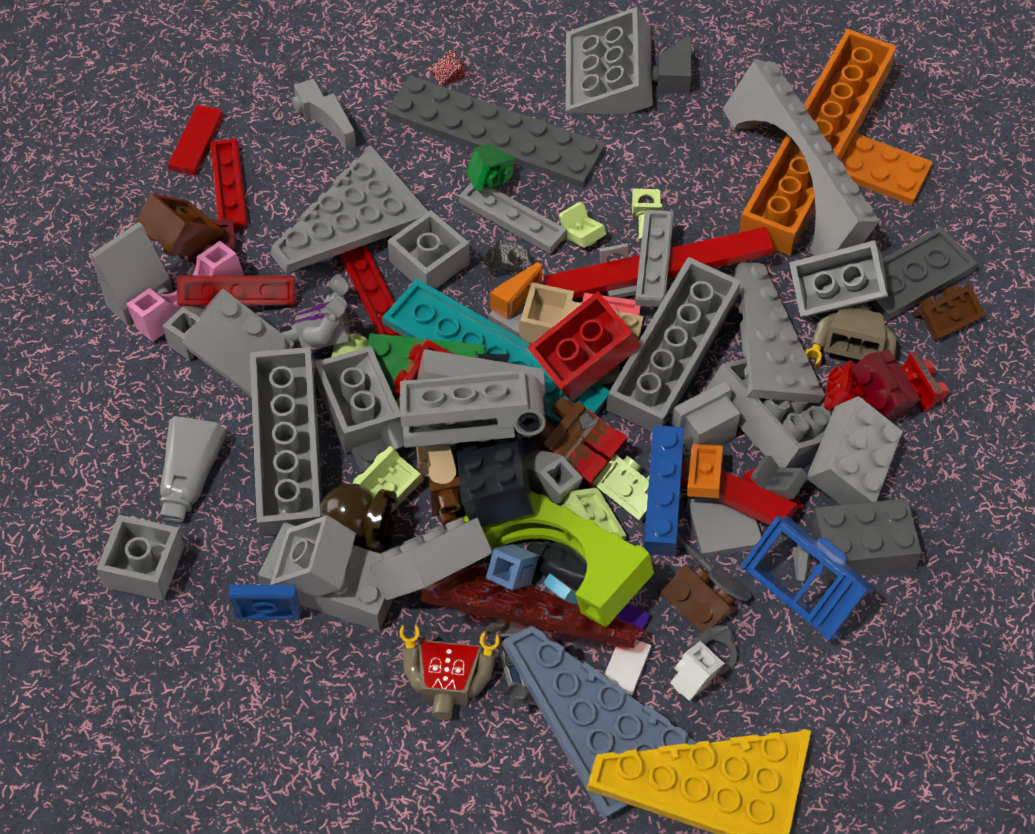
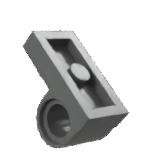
(389, 436)

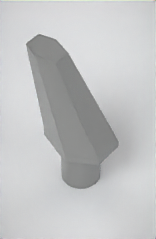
(801, 562)

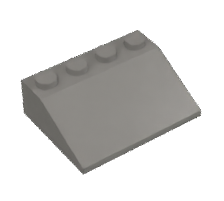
(609, 65)
(779, 428)

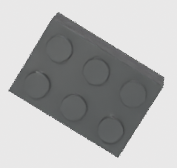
(872, 535)

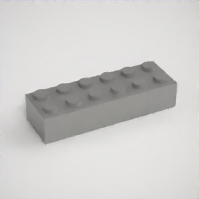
(673, 345)
(285, 438)

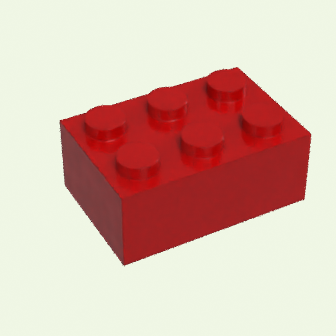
(584, 346)

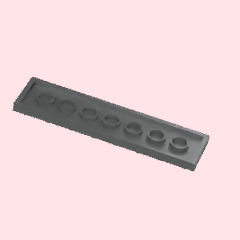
(478, 123)

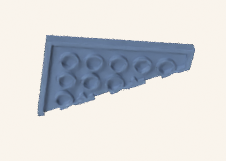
(586, 708)

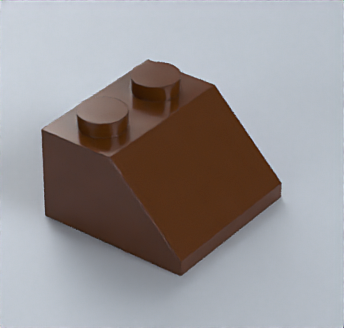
(177, 225)

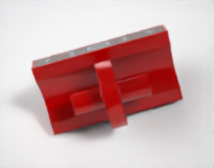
(920, 376)

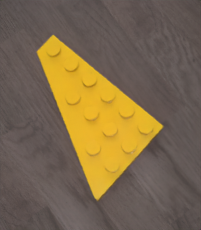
(714, 786)

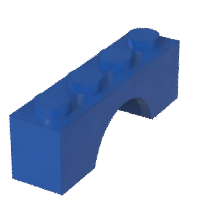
(664, 490)

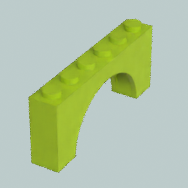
(613, 565)

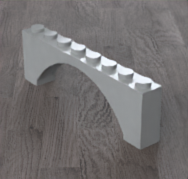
(841, 210)

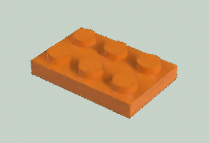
(885, 168)

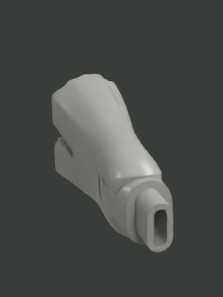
(189, 456)

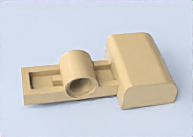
(549, 305)

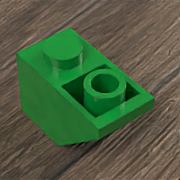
(489, 167)

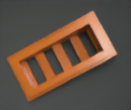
(513, 293)

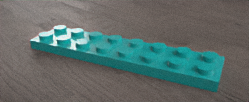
(432, 315)

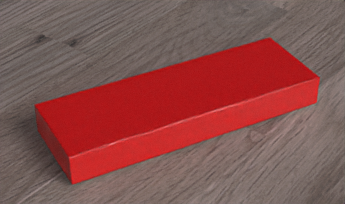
(195, 140)

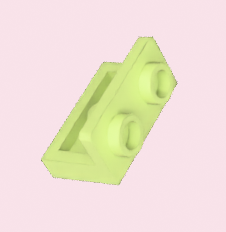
(392, 474)

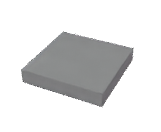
(721, 528)

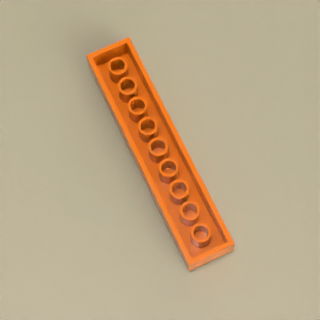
(838, 107)

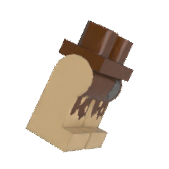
(443, 483)

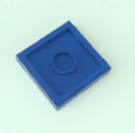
(265, 602)

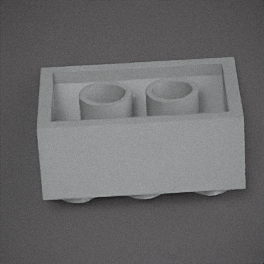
(839, 279)
(228, 334)
(356, 396)

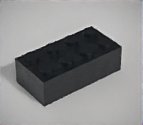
(494, 479)

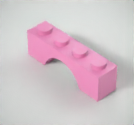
(153, 309)

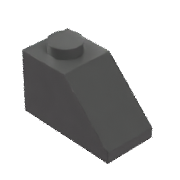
(674, 68)

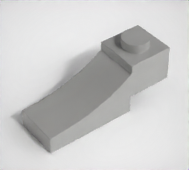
(325, 111)

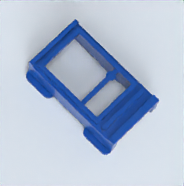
(839, 598)

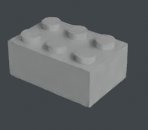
(854, 453)
(431, 558)

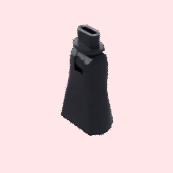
(559, 561)

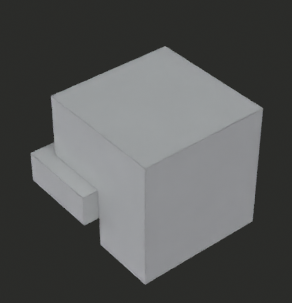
(707, 417)

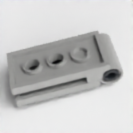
(470, 408)

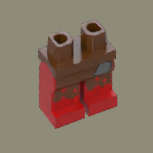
(576, 433)

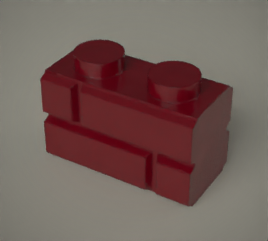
(885, 384)

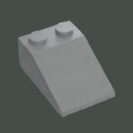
(129, 268)

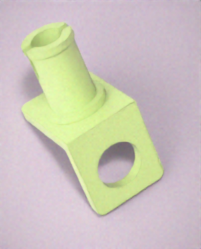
(638, 209)

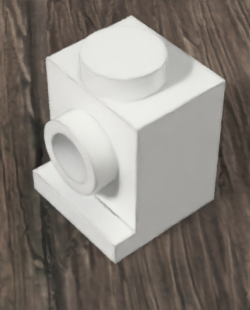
(696, 670)

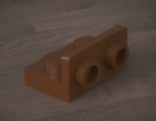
(951, 311)

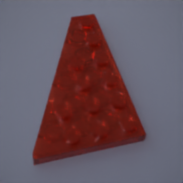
(473, 593)

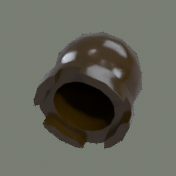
(362, 513)

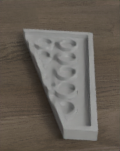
(773, 352)

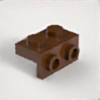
(698, 598)

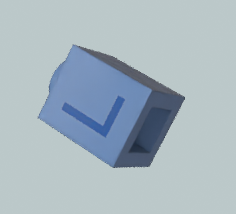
(512, 566)

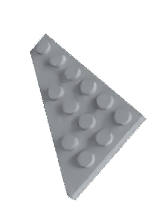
(357, 210)

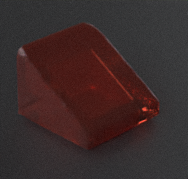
(447, 69)

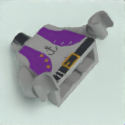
(324, 323)

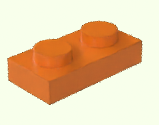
(705, 471)

